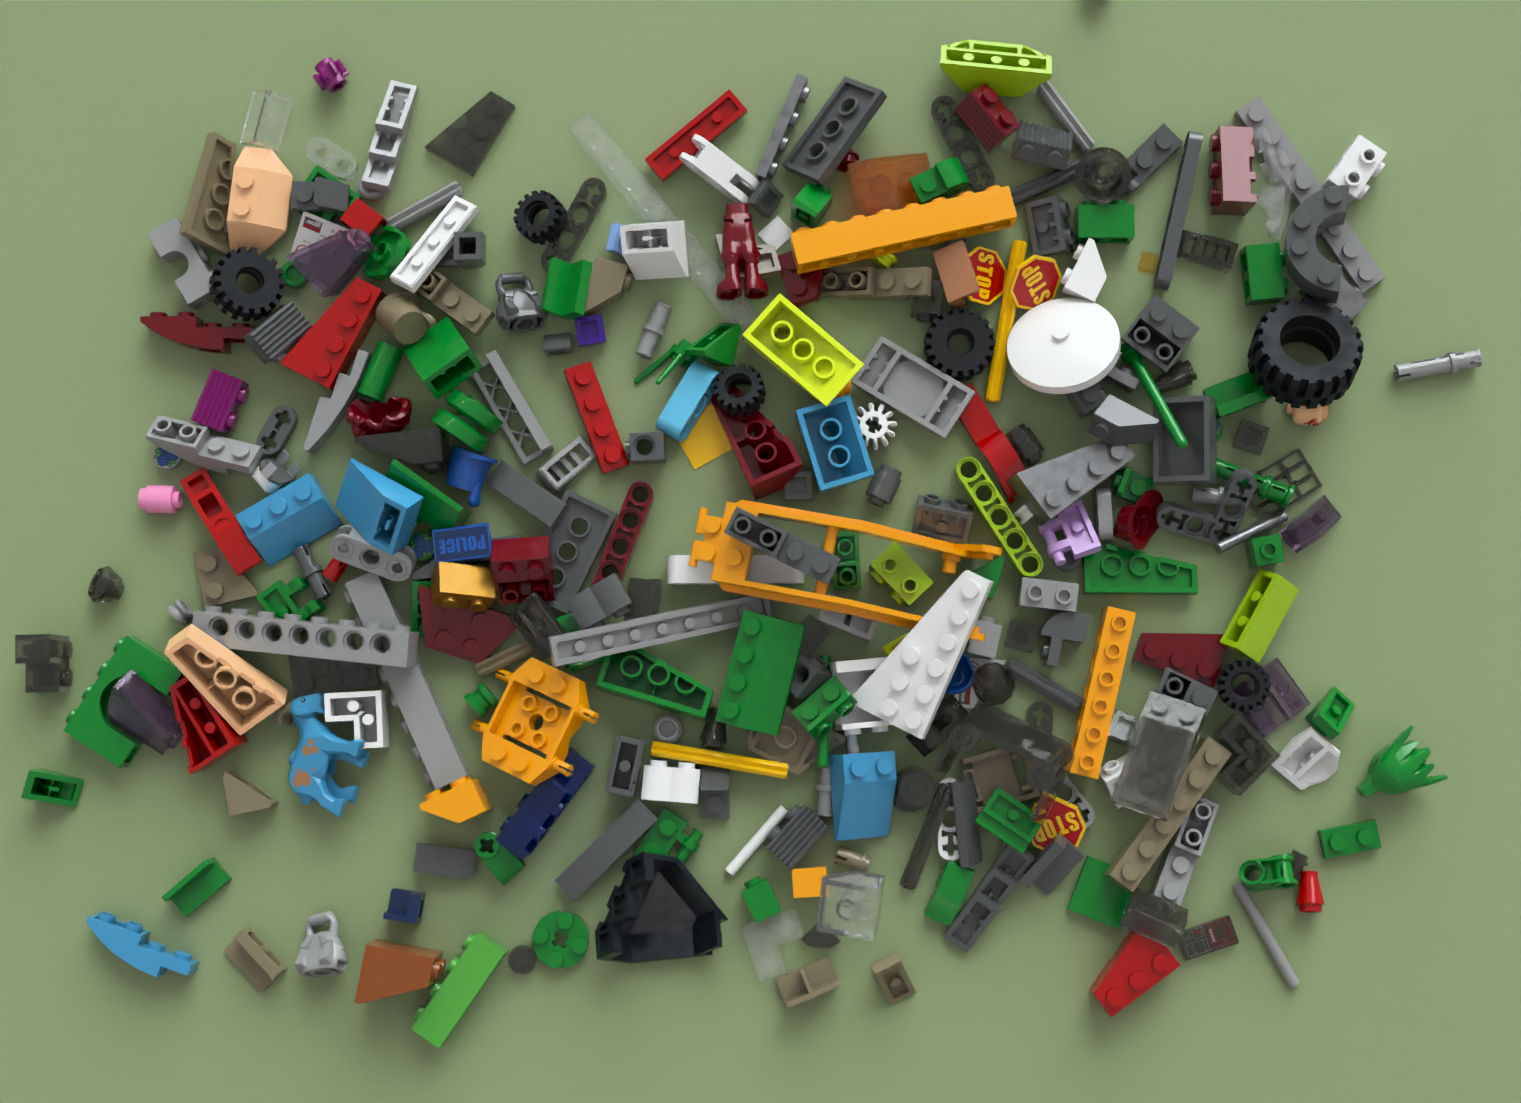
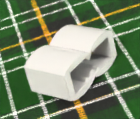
(671, 783)

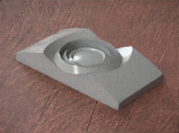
(913, 388)

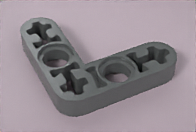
(1214, 521)

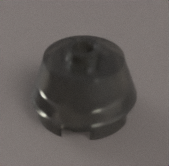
(1103, 175)

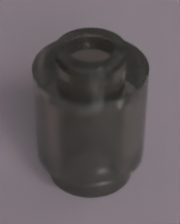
(1025, 444)

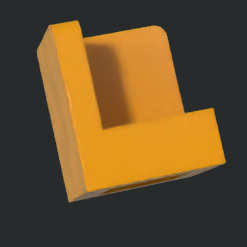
(807, 881)

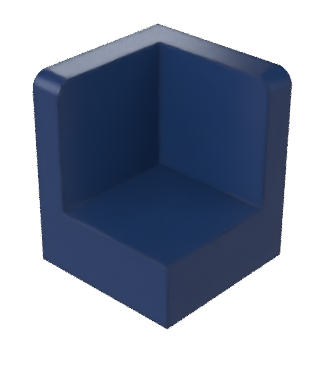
(405, 906)

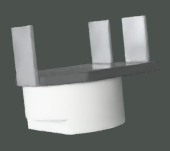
(273, 474)

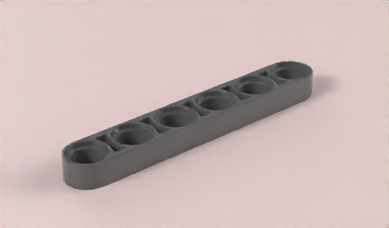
(1178, 210)

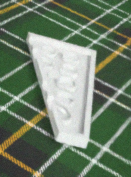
(918, 671)

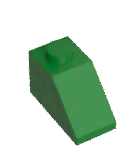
(811, 204)

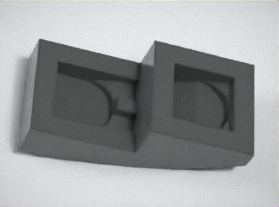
(444, 860)

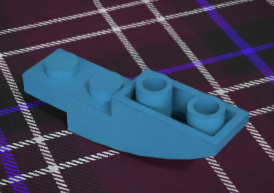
(130, 944)

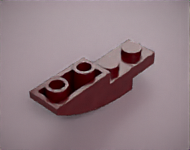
(190, 331)

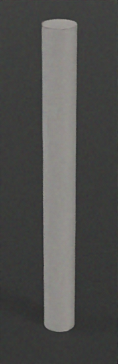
(1266, 934)

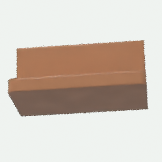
(956, 273)

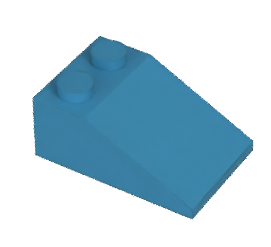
(862, 793)

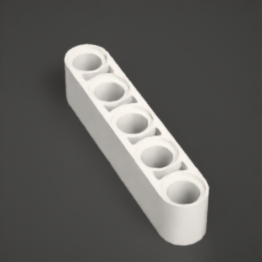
(762, 570)

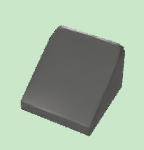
(557, 344)

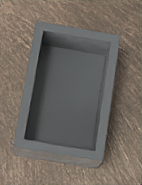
(1199, 459)

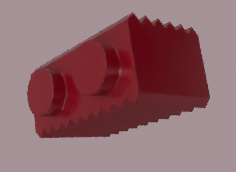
(987, 117)

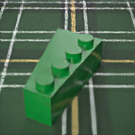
(654, 683)

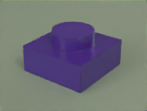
(590, 330)

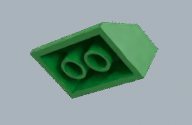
(436, 508)

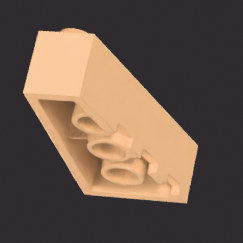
(226, 680)

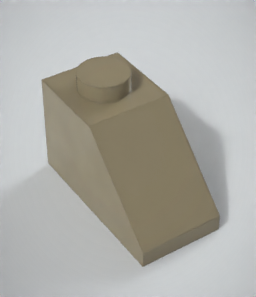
(606, 284)

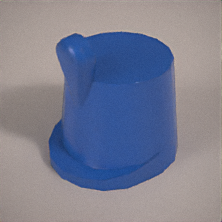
(468, 472)

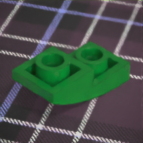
(848, 572)
(949, 893)

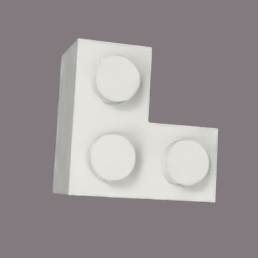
(367, 711)

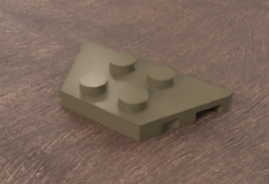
(792, 745)

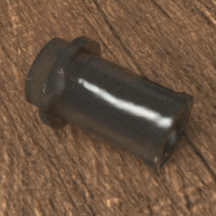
(1300, 861)

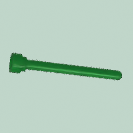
(1133, 358)

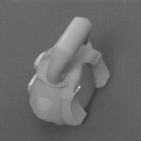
(323, 951)

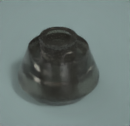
(105, 586)

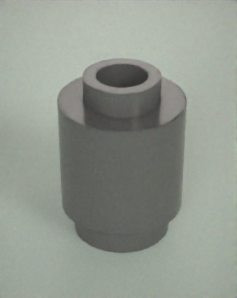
(883, 485)

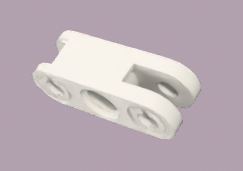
(719, 170)

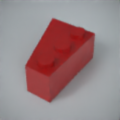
(204, 730)
(1131, 972)

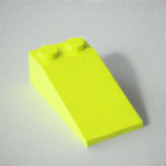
(802, 350)

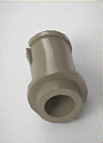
(852, 859)

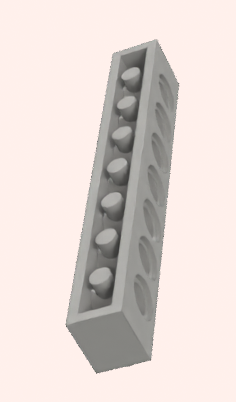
(400, 653)

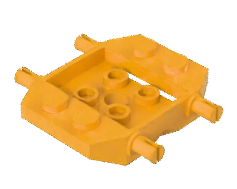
(517, 716)

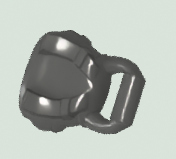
(518, 308)

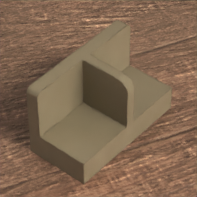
(807, 982)

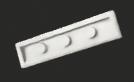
(434, 244)

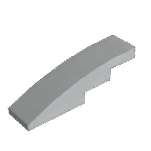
(390, 136)
(332, 411)

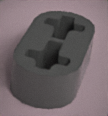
(283, 434)

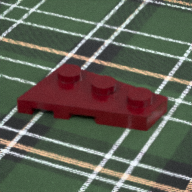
(1189, 654)

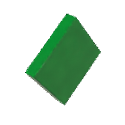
(1097, 895)

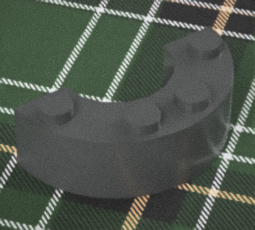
(1301, 256)

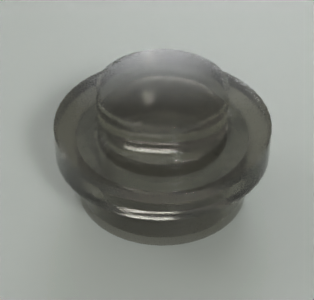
(522, 959)

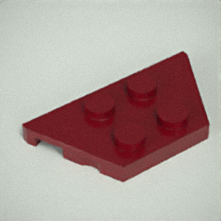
(462, 631)

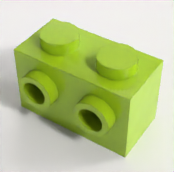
(900, 575)

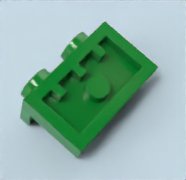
(825, 707)

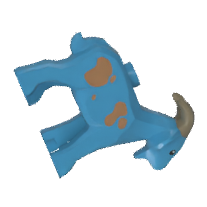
(317, 755)

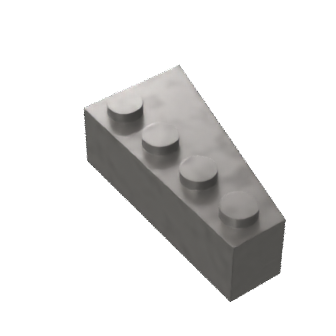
(1063, 480)

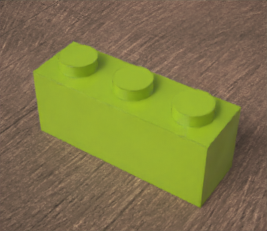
(1259, 615)

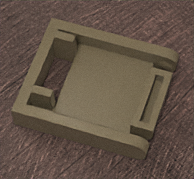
(996, 770)

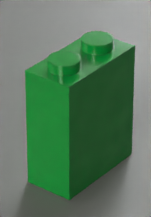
(442, 358)

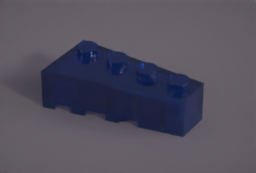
(543, 807)

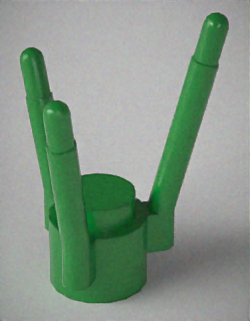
(678, 358)

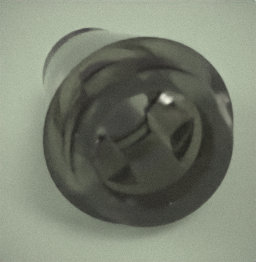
(1177, 377)
(714, 732)

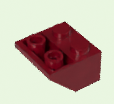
(522, 569)

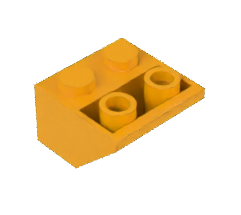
(460, 803)

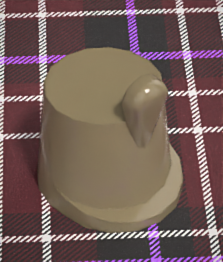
(402, 317)

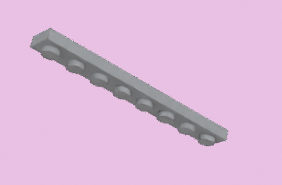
(1338, 239)
(653, 629)

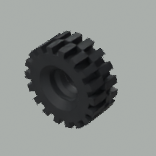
(233, 298)
(965, 323)

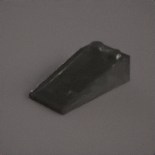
(1158, 755)

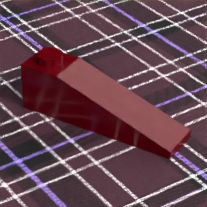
(760, 448)

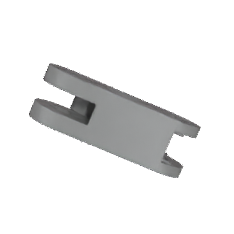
(355, 553)

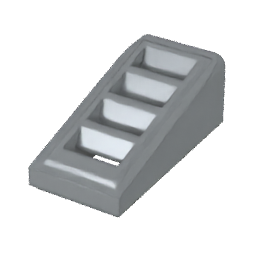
(546, 478)

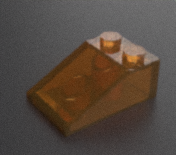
(884, 182)

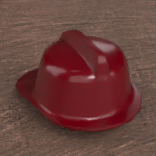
(1138, 521)

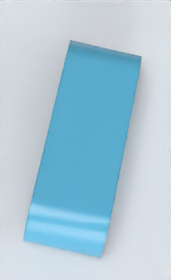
(688, 401)

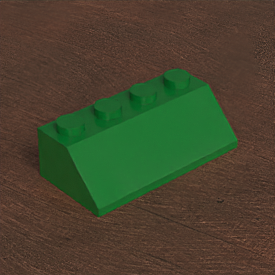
(761, 673)

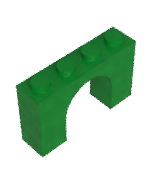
(89, 721)

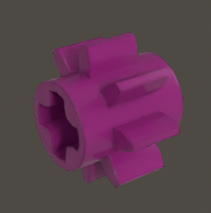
(330, 74)

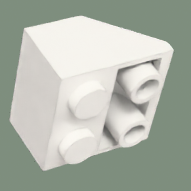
(655, 249)

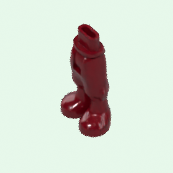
(740, 246)

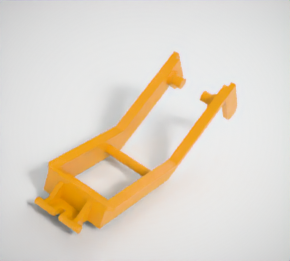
(734, 558)

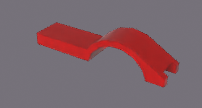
(991, 442)

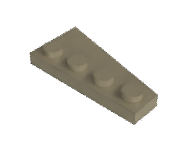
(210, 195)

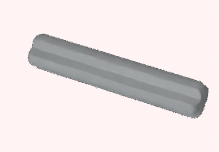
(1065, 116)
(425, 206)

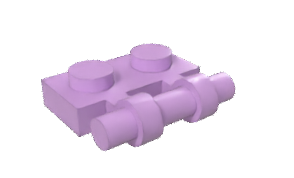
(1078, 534)

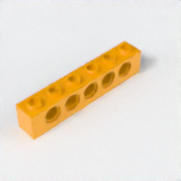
(1101, 690)

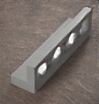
(521, 404)

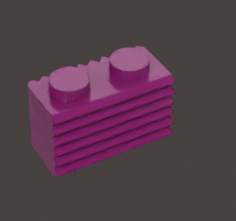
(220, 402)

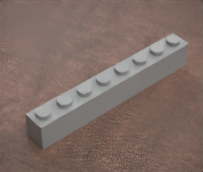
(410, 688)

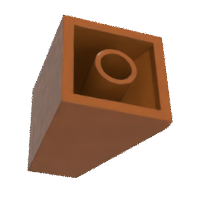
(396, 969)

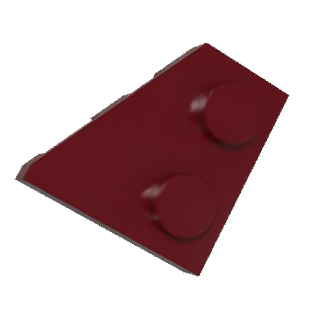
(802, 287)

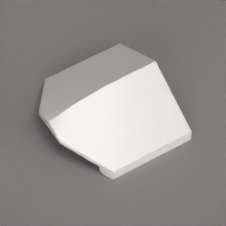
(1308, 759)

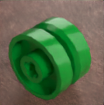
(467, 420)

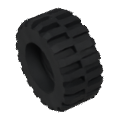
(1310, 324)

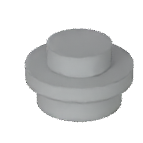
(667, 728)

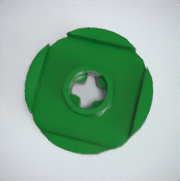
(390, 252)
(544, 936)

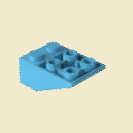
(378, 507)

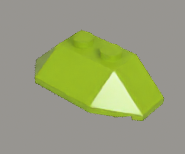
(1003, 66)

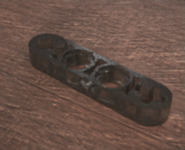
(967, 143)
(579, 229)

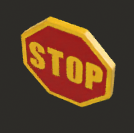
(989, 274)
(1034, 282)
(1062, 818)

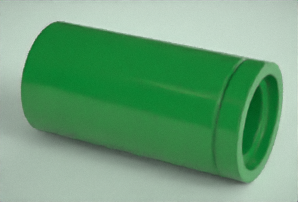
(380, 371)

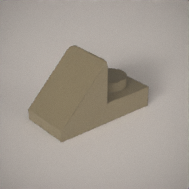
(893, 978)

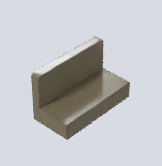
(254, 959)

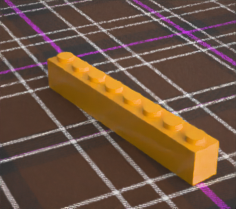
(902, 229)

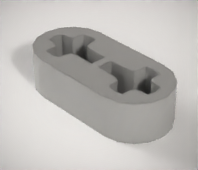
(1103, 513)

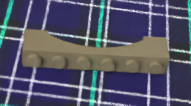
(1153, 836)

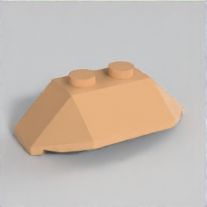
(258, 200)

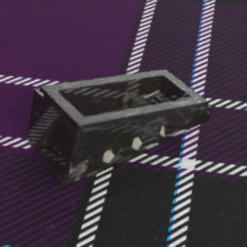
(1208, 241)

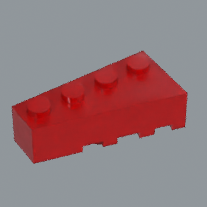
(336, 336)

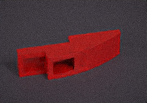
(220, 521)

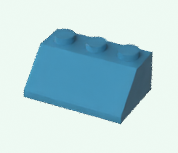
(834, 444)
(289, 519)

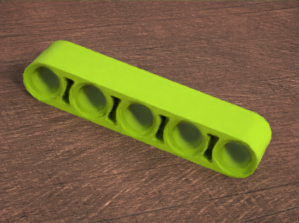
(997, 503)

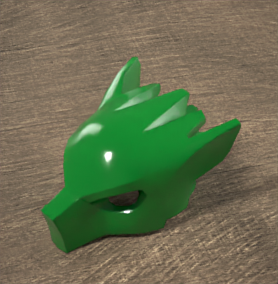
(1399, 768)

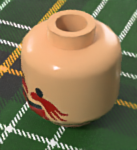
(1308, 416)

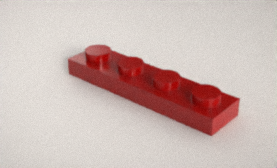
(708, 124)
(596, 417)

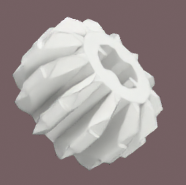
(882, 424)

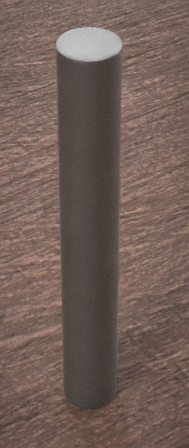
(1251, 532)

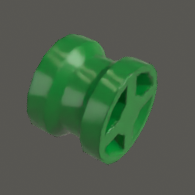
(481, 699)

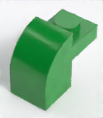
(942, 180)

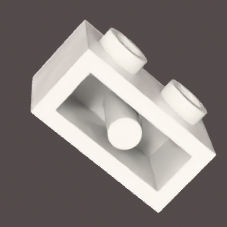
(1356, 167)

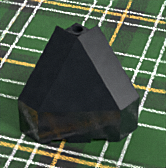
(658, 914)

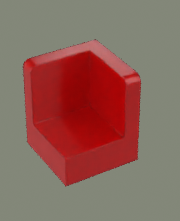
(363, 217)

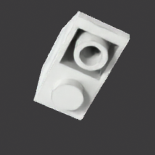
(1087, 274)

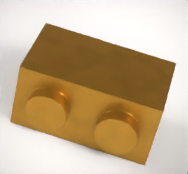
(462, 586)

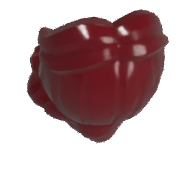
(379, 417)

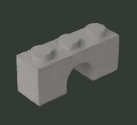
(172, 245)

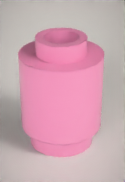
(160, 499)

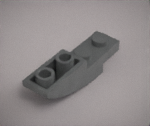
(782, 546)

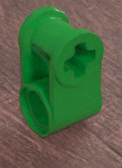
(501, 861)
(1271, 873)

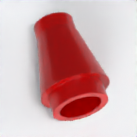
(1309, 893)

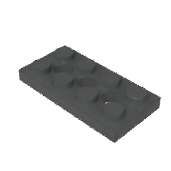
(833, 115)
(586, 545)

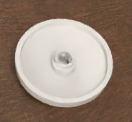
(1063, 346)

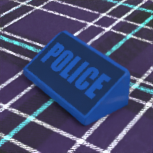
(462, 542)

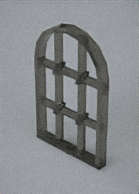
(1285, 473)

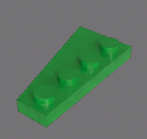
(1136, 573)

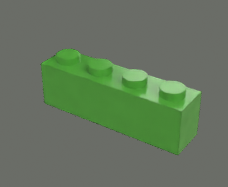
(459, 989)

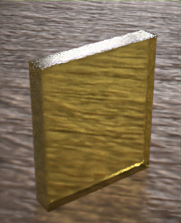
(1147, 262)

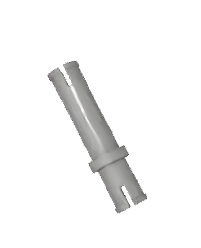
(1449, 363)

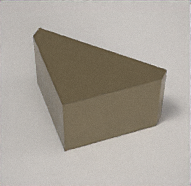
(244, 796)

